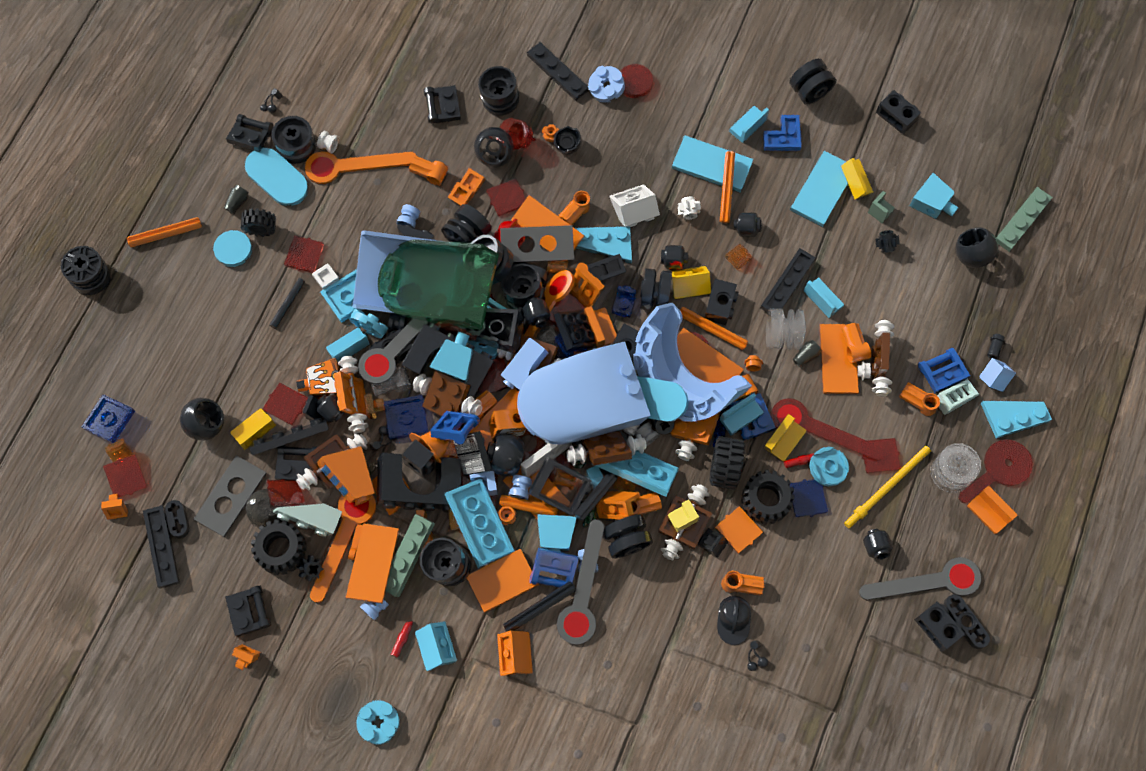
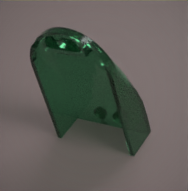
(439, 281)

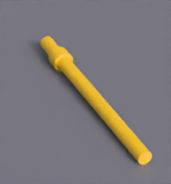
(861, 511)

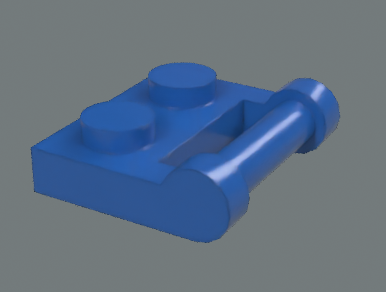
(947, 375)
(449, 423)
(760, 425)
(555, 563)

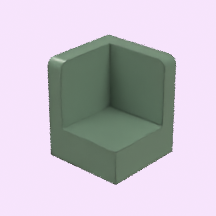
(880, 208)

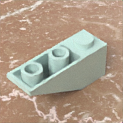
(316, 516)

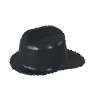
(734, 620)

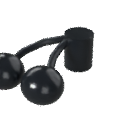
(271, 108)
(383, 431)
(762, 661)

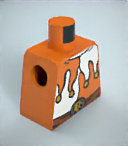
(320, 379)
(506, 422)

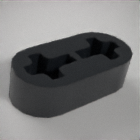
(172, 519)

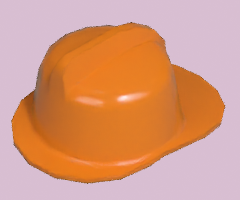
(435, 445)

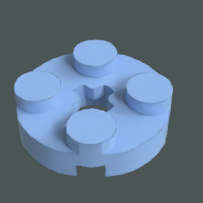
(604, 74)

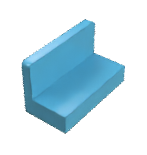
(749, 123)
(823, 297)
(348, 344)
(741, 414)
(435, 645)

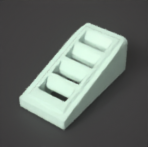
(946, 402)

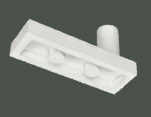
(535, 462)

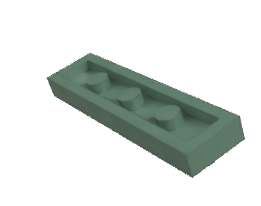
(1023, 219)
(408, 554)

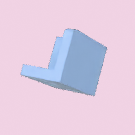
(997, 374)
(488, 480)

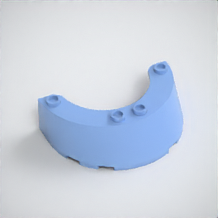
(659, 359)

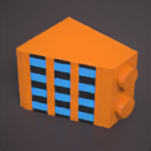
(349, 474)

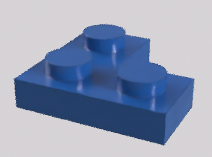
(787, 139)

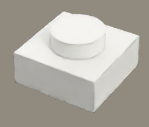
(325, 276)

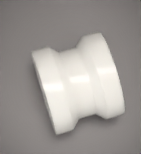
(327, 142)

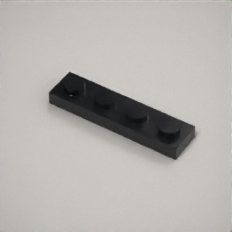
(557, 71)
(788, 280)
(280, 438)
(161, 547)

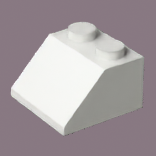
(635, 205)

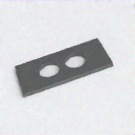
(562, 234)
(223, 522)

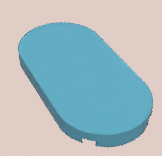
(276, 177)
(664, 399)

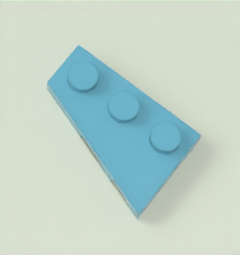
(607, 241)
(1014, 416)

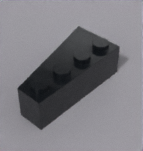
(500, 329)

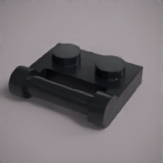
(448, 104)
(249, 138)
(290, 468)
(241, 613)

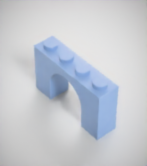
(524, 364)

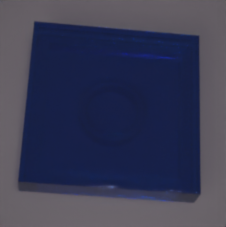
(406, 417)
(108, 419)

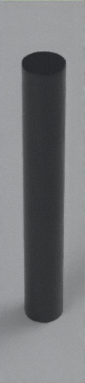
(287, 302)

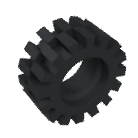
(258, 222)

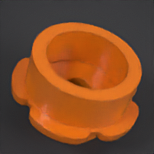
(549, 136)
(753, 363)
(507, 510)

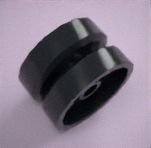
(812, 81)
(294, 139)
(505, 257)
(655, 290)
(627, 536)

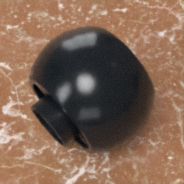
(498, 135)
(976, 247)
(201, 419)
(506, 454)

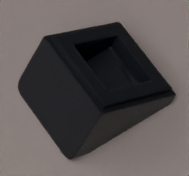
(310, 408)
(713, 542)

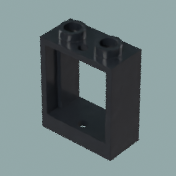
(542, 476)

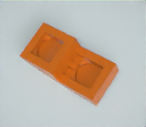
(466, 189)

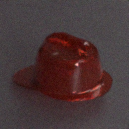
(519, 131)

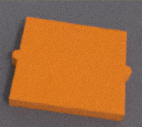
(739, 529)

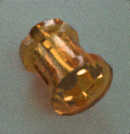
(557, 266)
(564, 479)

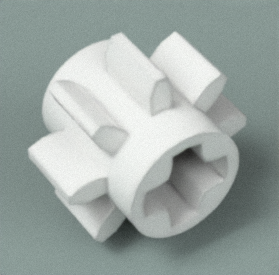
(689, 208)

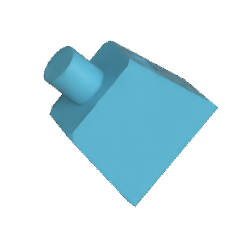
(934, 198)
(454, 358)
(556, 532)

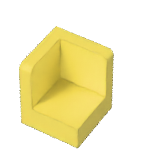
(683, 516)

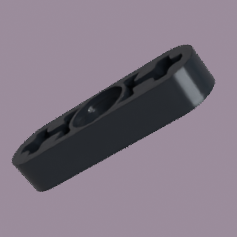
(975, 622)

